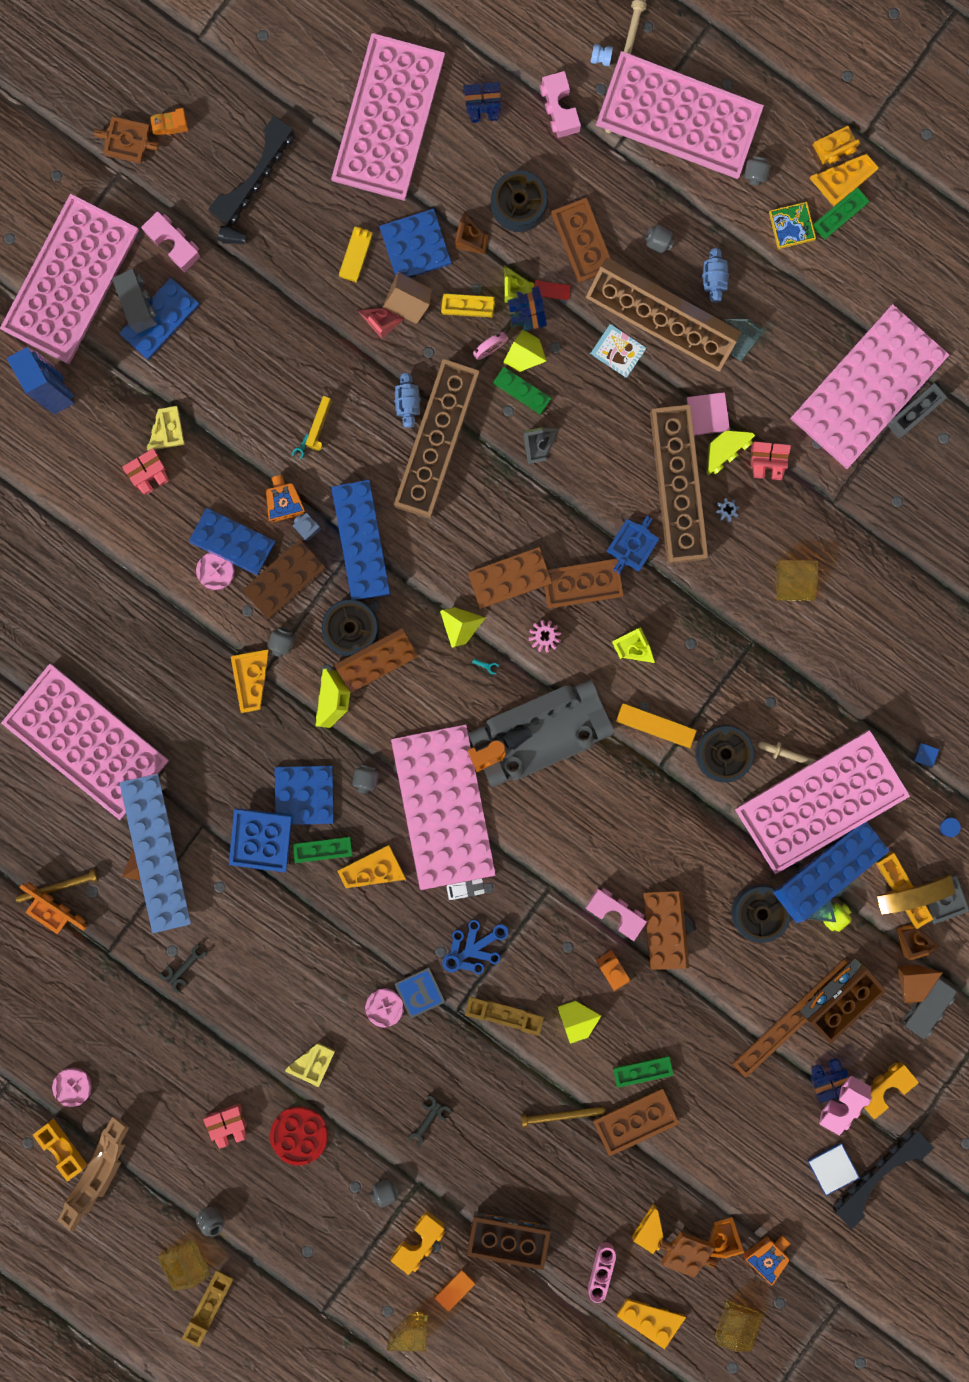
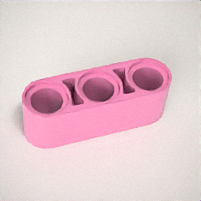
(598, 1281)

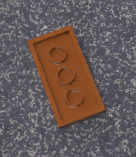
(581, 238)
(510, 578)
(583, 584)
(376, 660)
(666, 930)
(635, 1121)

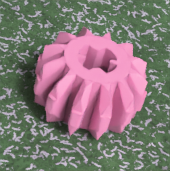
(538, 635)

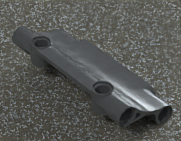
(556, 726)

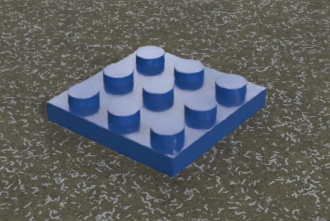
(415, 244)
(305, 794)
(260, 840)

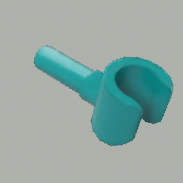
(301, 448)
(485, 665)

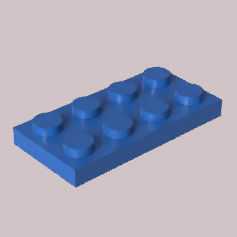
(172, 309)
(232, 541)

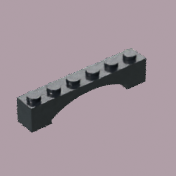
(228, 207)
(852, 1204)

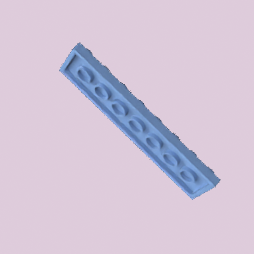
(155, 853)

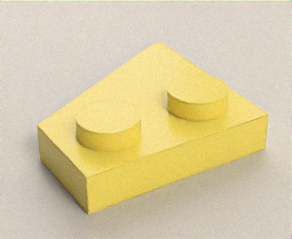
(167, 429)
(312, 1064)

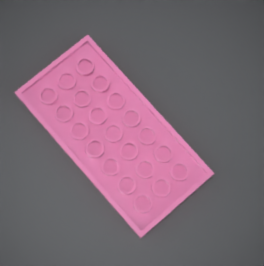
(679, 115)
(388, 116)
(69, 279)
(869, 386)
(82, 738)
(822, 802)
(443, 807)

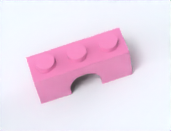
(564, 120)
(160, 229)
(631, 922)
(839, 1116)

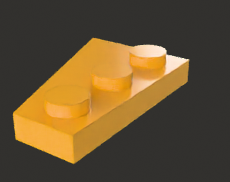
(843, 179)
(249, 677)
(372, 869)
(650, 1321)

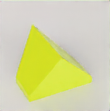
(515, 283)
(525, 352)
(460, 625)
(634, 646)
(578, 1020)

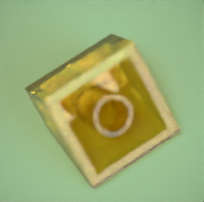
(796, 580)
(183, 1266)
(738, 1328)
(409, 1334)

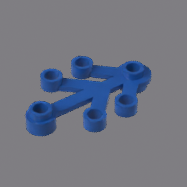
(471, 949)

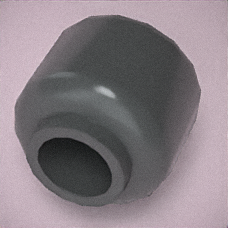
(757, 170)
(659, 238)
(281, 641)
(365, 779)
(384, 1193)
(210, 1221)

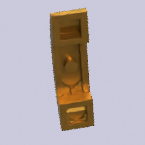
(916, 896)
(504, 1015)
(207, 1308)

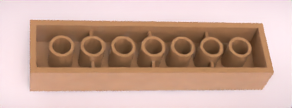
(663, 314)
(436, 439)
(678, 484)

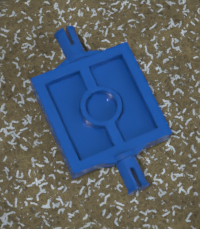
(632, 545)

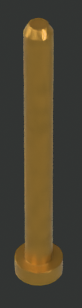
(91, 876)
(561, 1115)

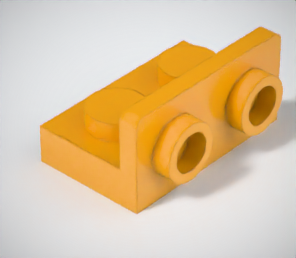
(835, 145)

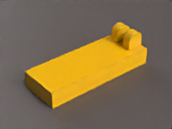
(355, 254)
(468, 305)
(312, 440)

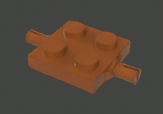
(126, 140)
(687, 1254)

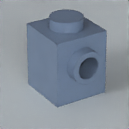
(306, 526)

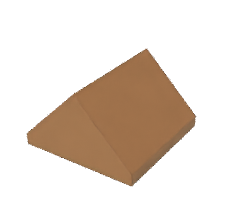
(408, 298)

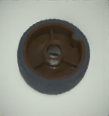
(514, 215)
(346, 612)
(709, 753)
(745, 911)

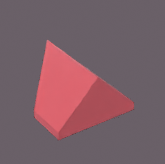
(381, 320)

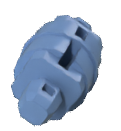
(715, 275)
(407, 400)

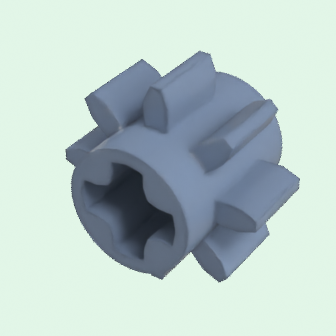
(730, 505)

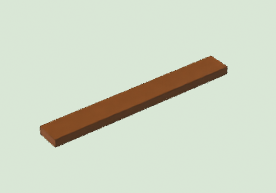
(782, 1028)

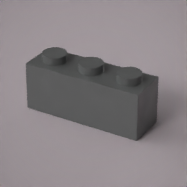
(135, 300)
(916, 411)
(925, 1014)

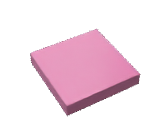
(709, 413)

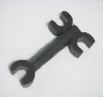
(174, 977)
(435, 1108)

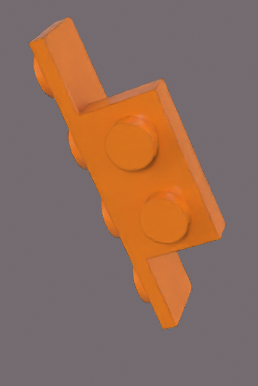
(48, 912)

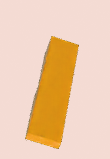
(656, 726)
(898, 881)

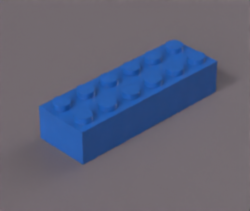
(41, 380)
(361, 540)
(830, 872)

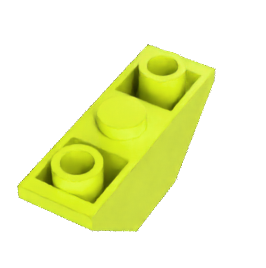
(726, 448)
(332, 699)

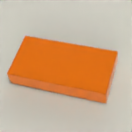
(455, 1290)

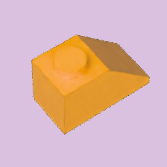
(649, 1231)

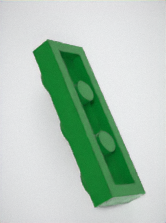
(841, 213)
(522, 390)
(322, 850)
(643, 1071)

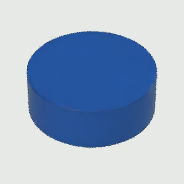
(950, 827)

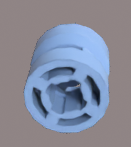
(601, 54)

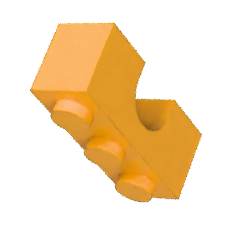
(896, 1076)
(68, 1158)
(408, 1256)

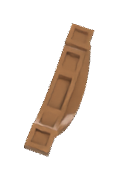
(96, 1176)

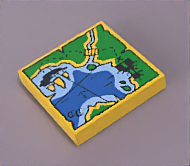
(792, 225)

